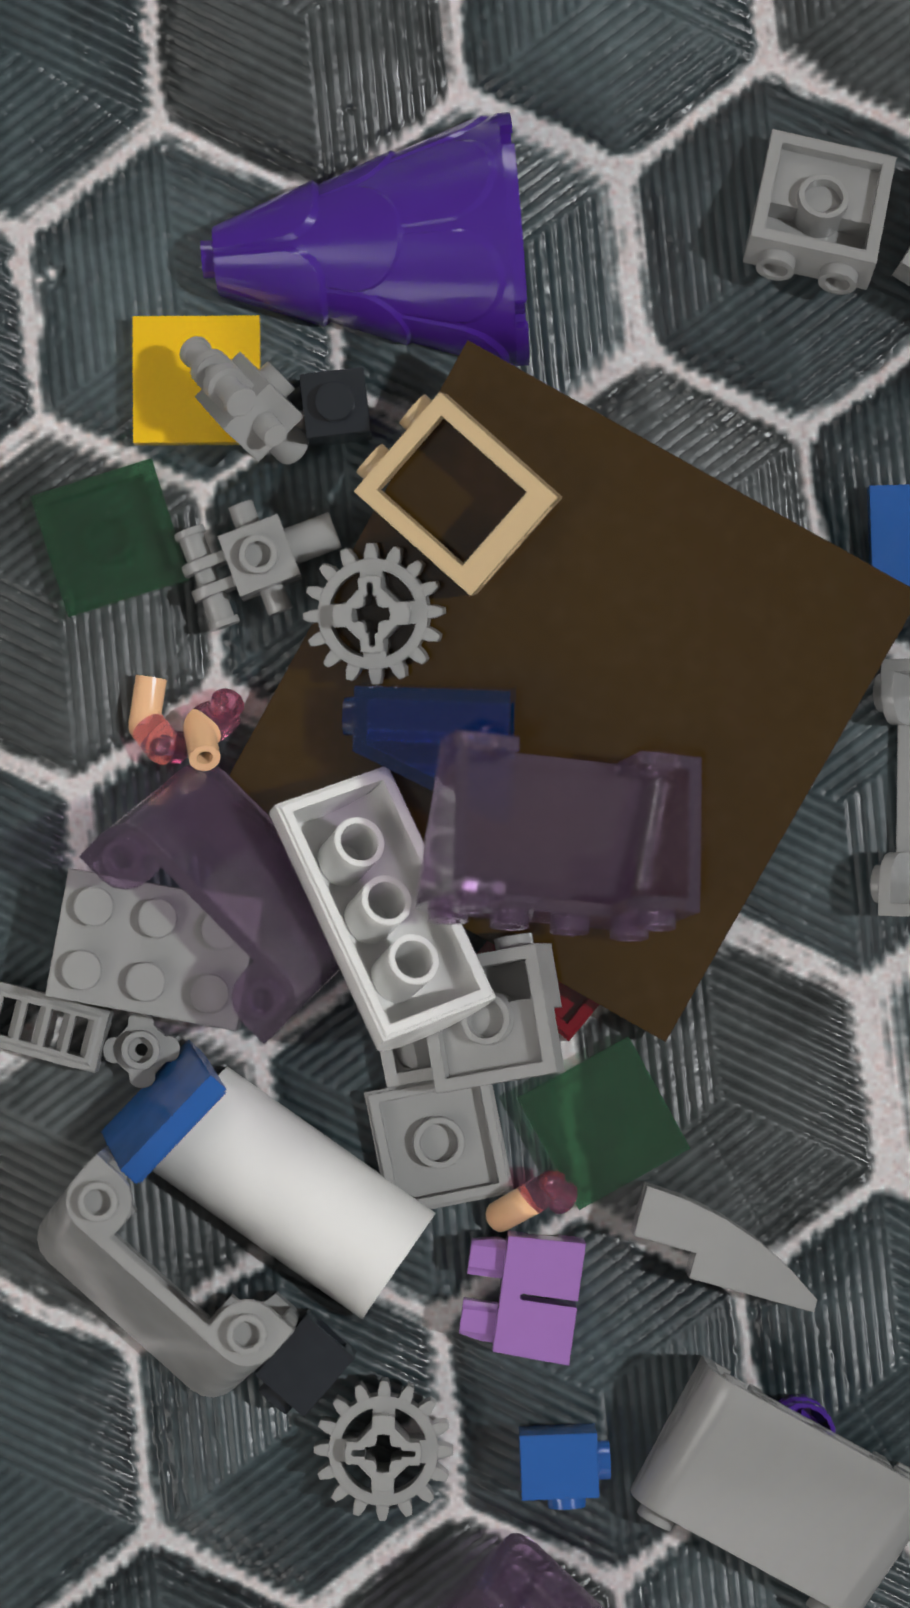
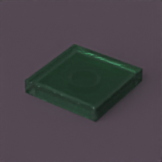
(110, 538)
(603, 1122)

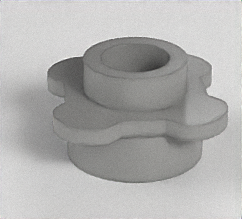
(123, 1049)

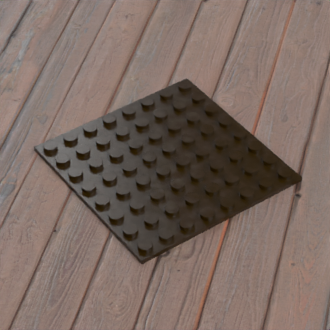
(628, 625)

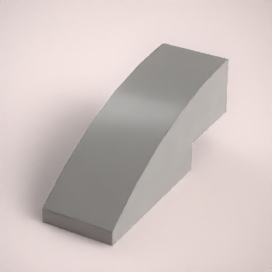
(718, 1248)

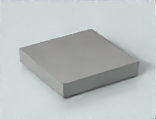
(440, 1144)

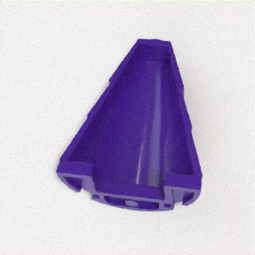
(396, 248)

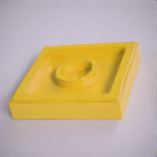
(163, 385)

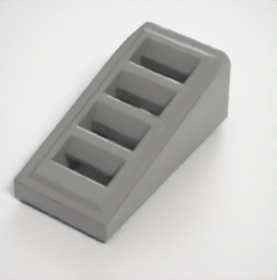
(94, 1039)

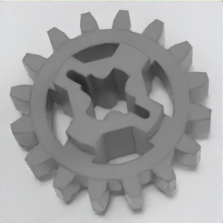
(402, 612)
(352, 1449)

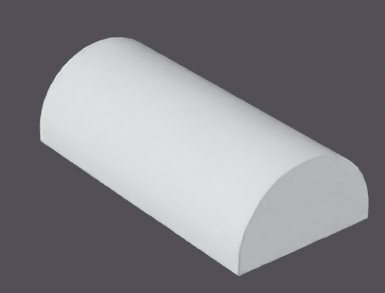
(362, 877)
(296, 1194)

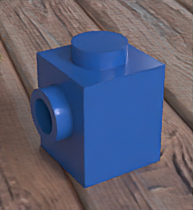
(562, 1464)

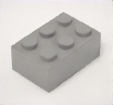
(144, 953)

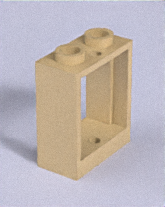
(504, 539)

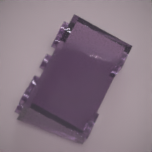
(561, 840)

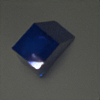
(406, 722)

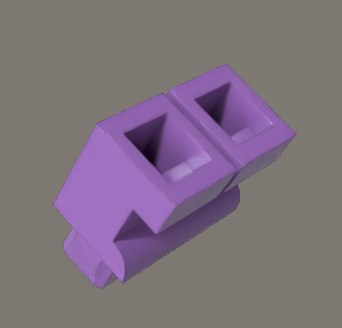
(529, 1266)

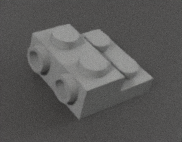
(819, 212)
(512, 1034)

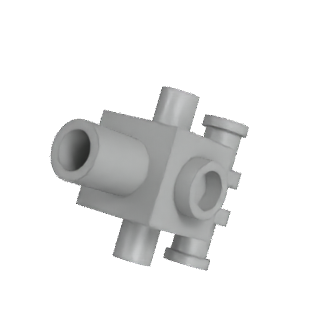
(247, 401)
(260, 558)

